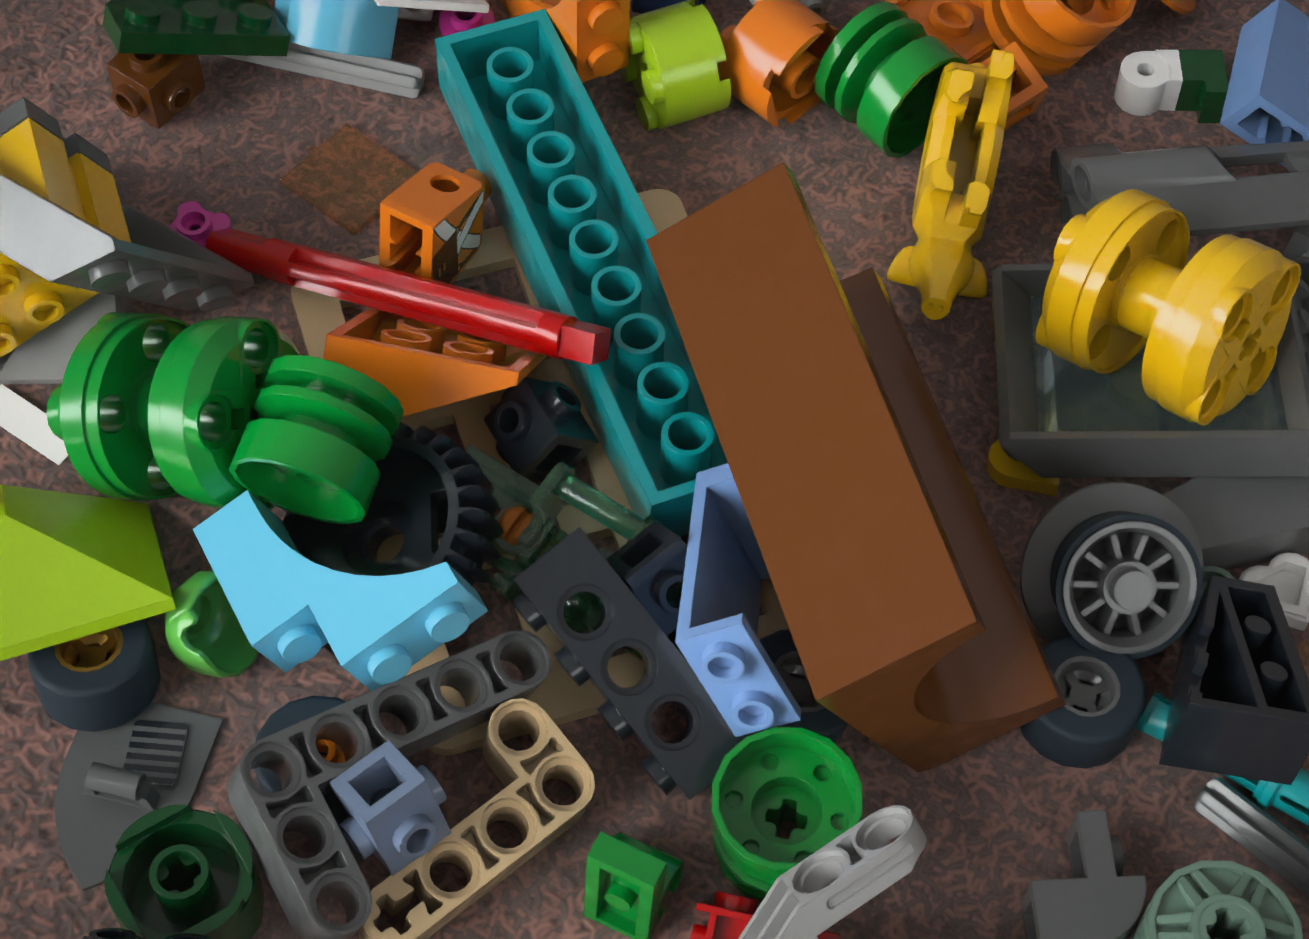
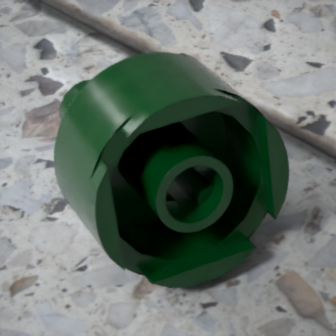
(177, 850)

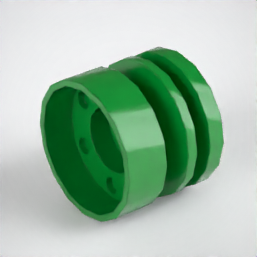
(884, 77)
(317, 439)
(775, 780)

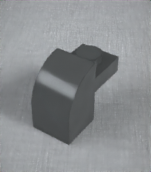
(1096, 898)

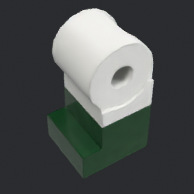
(1173, 82)

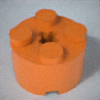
(776, 58)

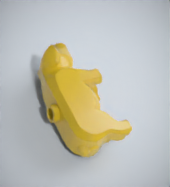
(956, 183)

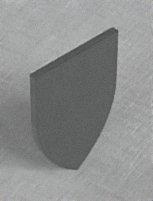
(102, 799)

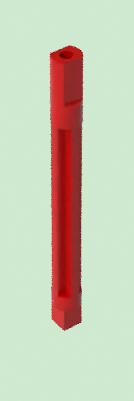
(415, 296)

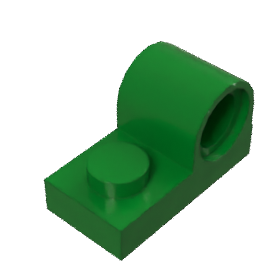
(628, 884)

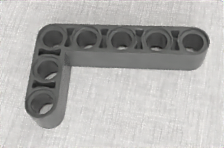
(358, 732)

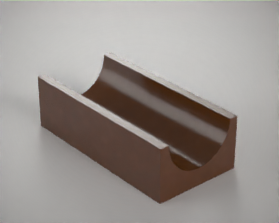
(850, 482)

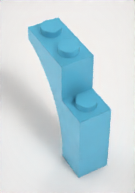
(299, 606)

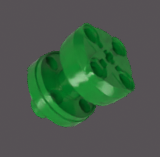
(163, 403)

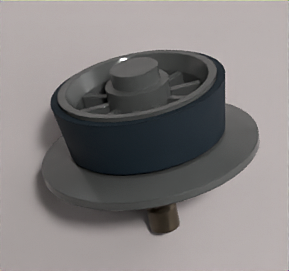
(1113, 570)

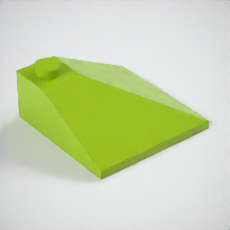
(74, 567)

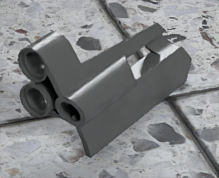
(1191, 182)

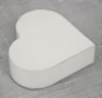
(1290, 578)

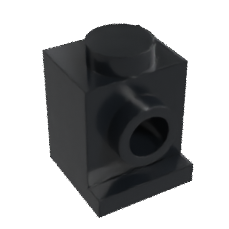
(649, 568)

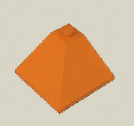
(426, 362)

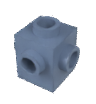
(390, 808)

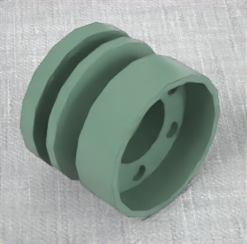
(1218, 901)

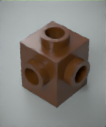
(154, 84)

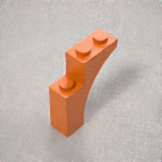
(590, 31)

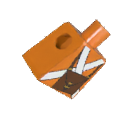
(434, 222)

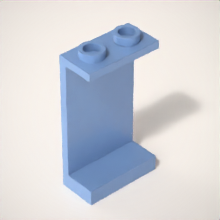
(722, 610)

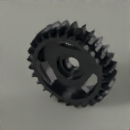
(414, 482)

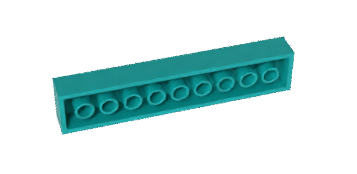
(584, 251)

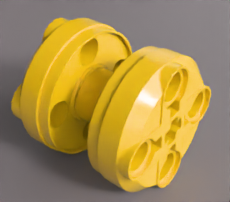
(1204, 323)

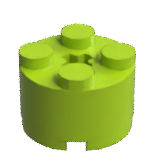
(676, 65)

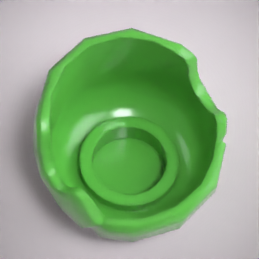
(205, 629)

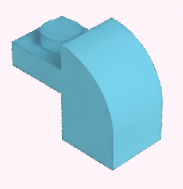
(340, 25)

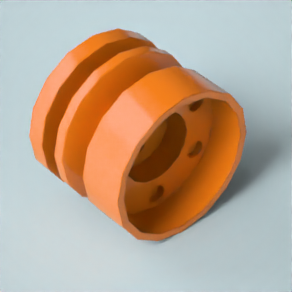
(1054, 31)

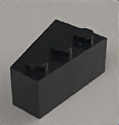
(1239, 688)

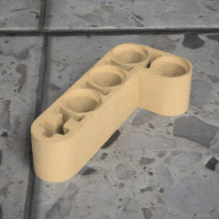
(469, 843)

